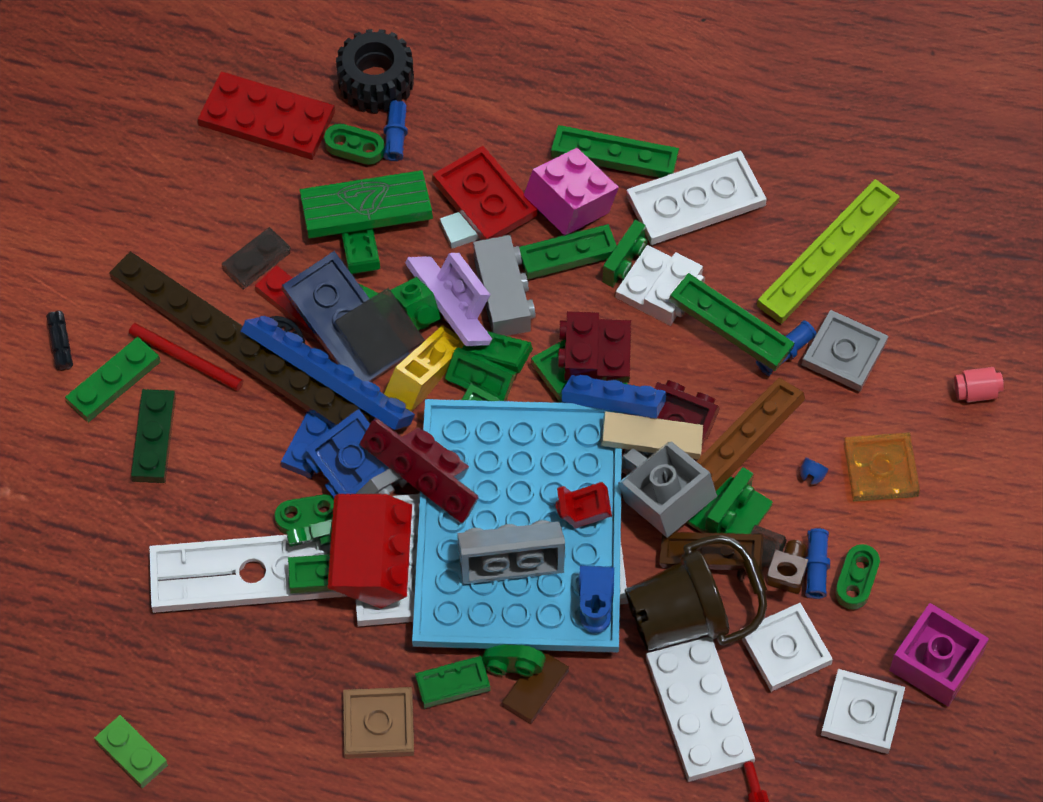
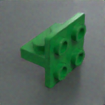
(734, 508)

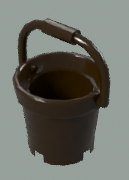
(686, 601)

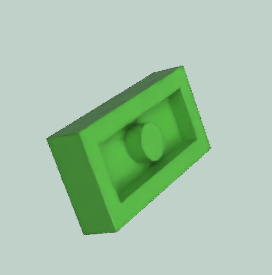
(131, 751)

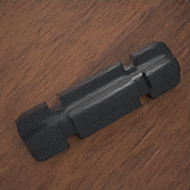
(59, 340)

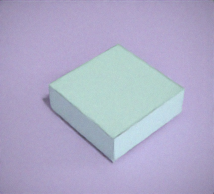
(457, 230)

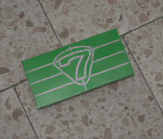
(366, 204)

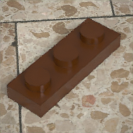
(716, 555)

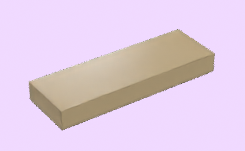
(650, 434)

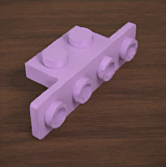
(457, 295)

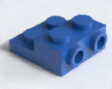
(343, 458)

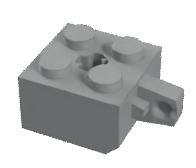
(666, 487)

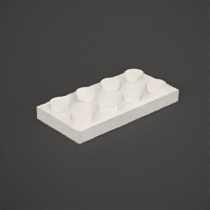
(696, 197)
(699, 708)

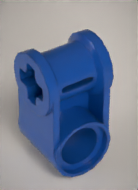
(596, 593)

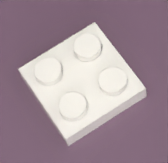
(787, 647)
(863, 711)

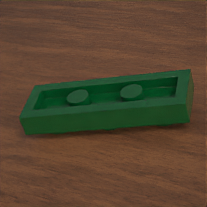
(153, 436)

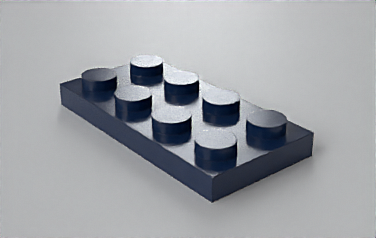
(323, 296)

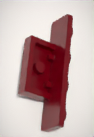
(424, 466)

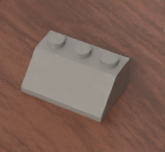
(511, 552)

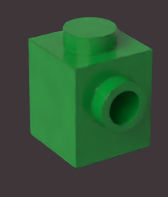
(417, 302)

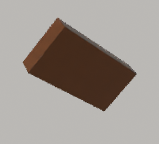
(533, 692)

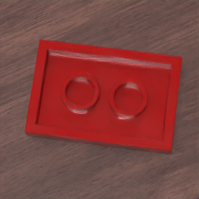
(484, 194)

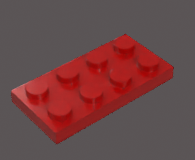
(266, 115)

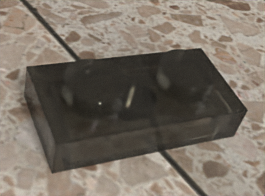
(256, 258)

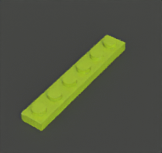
(827, 251)

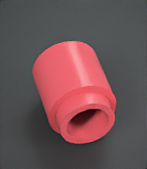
(978, 384)

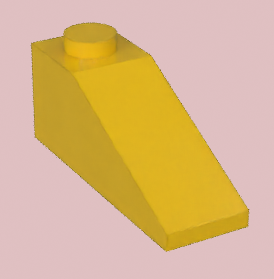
(423, 368)

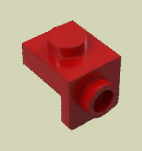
(584, 505)

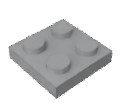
(845, 350)

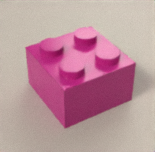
(571, 191)
(938, 654)

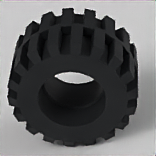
(370, 51)

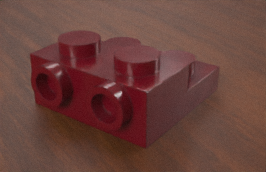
(595, 347)
(688, 408)

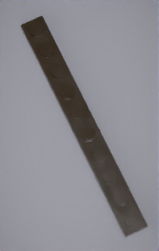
(226, 337)

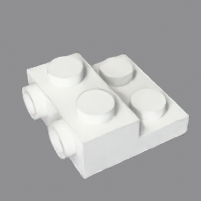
(653, 281)

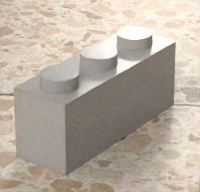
(499, 273)

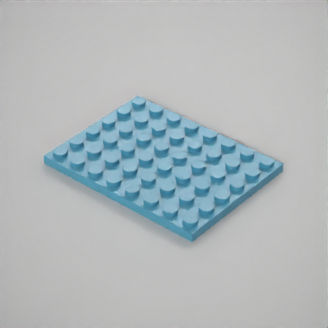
(515, 465)

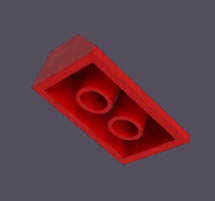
(370, 548)

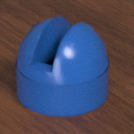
(813, 468)

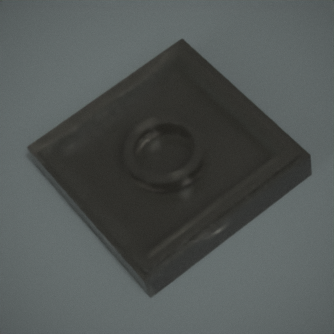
(379, 331)

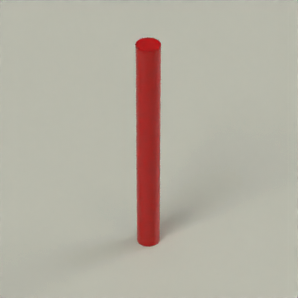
(186, 357)

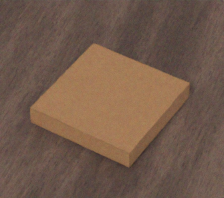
(378, 722)

